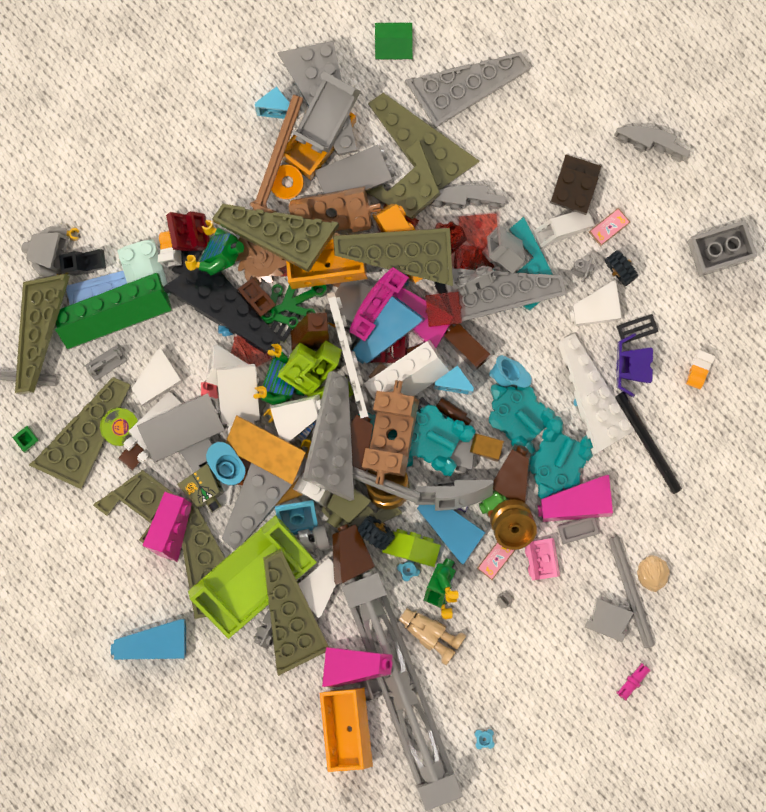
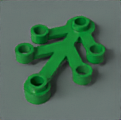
(290, 304)

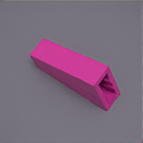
(423, 331)
(580, 502)
(354, 666)

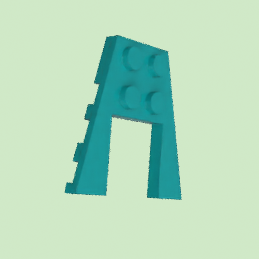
(536, 265)

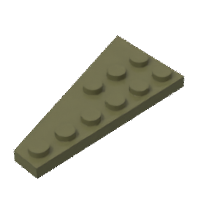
(444, 156)
(412, 252)
(37, 321)
(80, 442)
(293, 625)

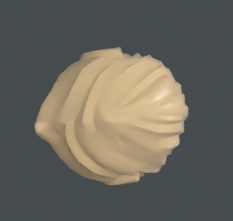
(653, 573)

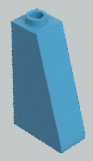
(391, 325)
(454, 530)
(160, 642)

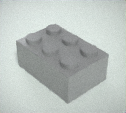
(722, 248)

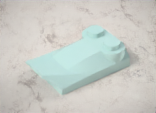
(141, 261)

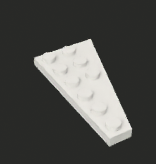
(350, 357)
(594, 399)

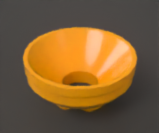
(291, 192)

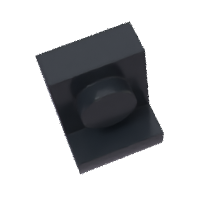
(82, 263)

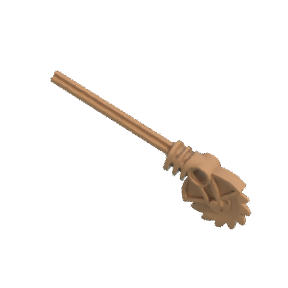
(254, 259)

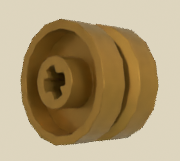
(384, 499)
(513, 524)

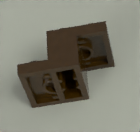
(575, 184)

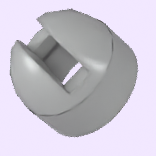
(500, 602)

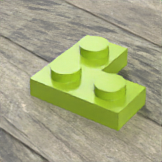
(297, 374)

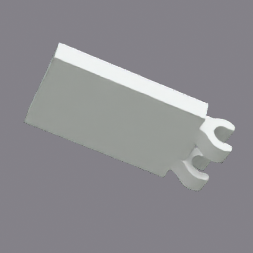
(236, 393)
(166, 404)

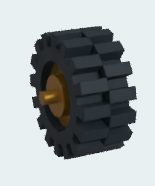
(621, 268)
(376, 532)

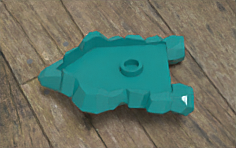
(519, 414)
(437, 438)
(559, 460)

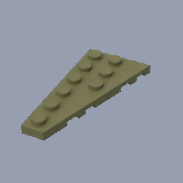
(282, 234)
(199, 551)

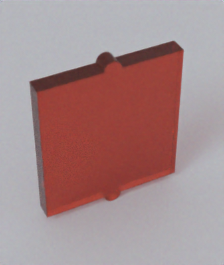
(443, 309)

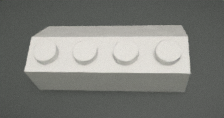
(416, 370)

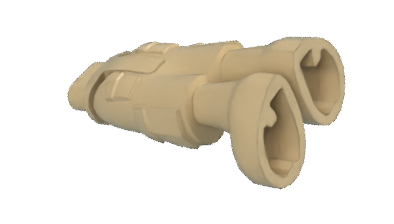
(429, 632)

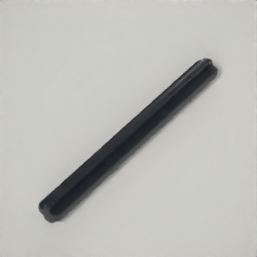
(648, 443)

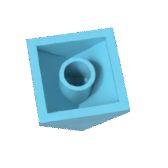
(272, 105)
(455, 382)
(298, 516)

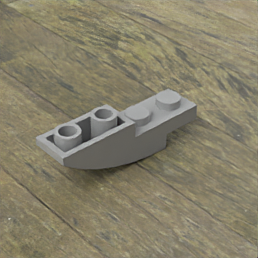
(644, 137)
(475, 194)
(453, 497)

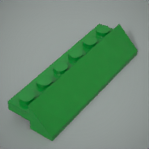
(112, 311)

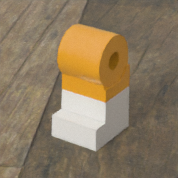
(167, 253)
(699, 369)

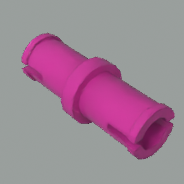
(633, 681)

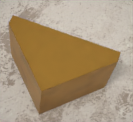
(486, 447)

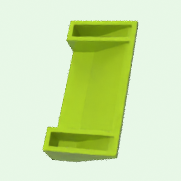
(237, 586)

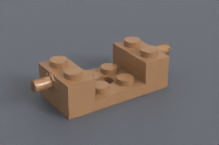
(350, 204)
(396, 413)

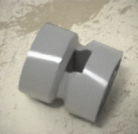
(320, 535)

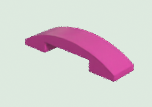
(375, 301)

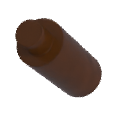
(452, 411)

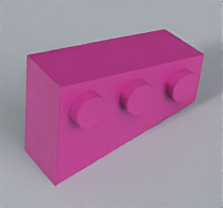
(168, 527)

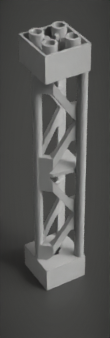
(438, 787)

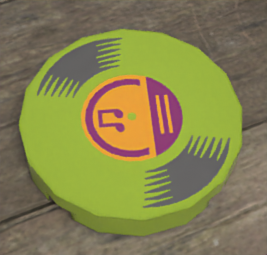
(116, 425)

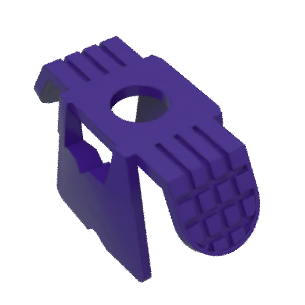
(633, 365)

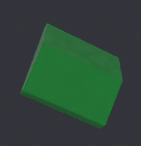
(393, 41)

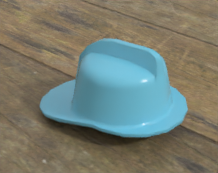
(510, 372)
(225, 463)

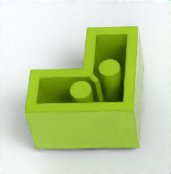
(327, 359)
(413, 548)

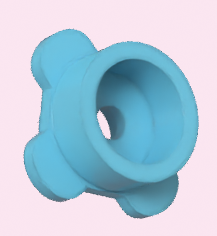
(403, 569)
(489, 740)

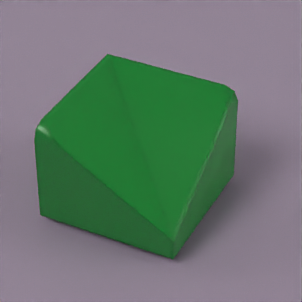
(25, 439)

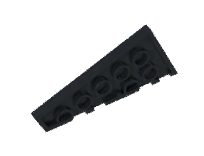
(224, 305)

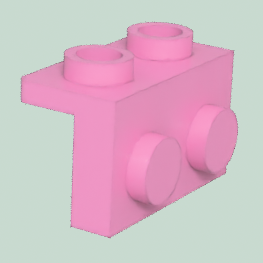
(542, 559)

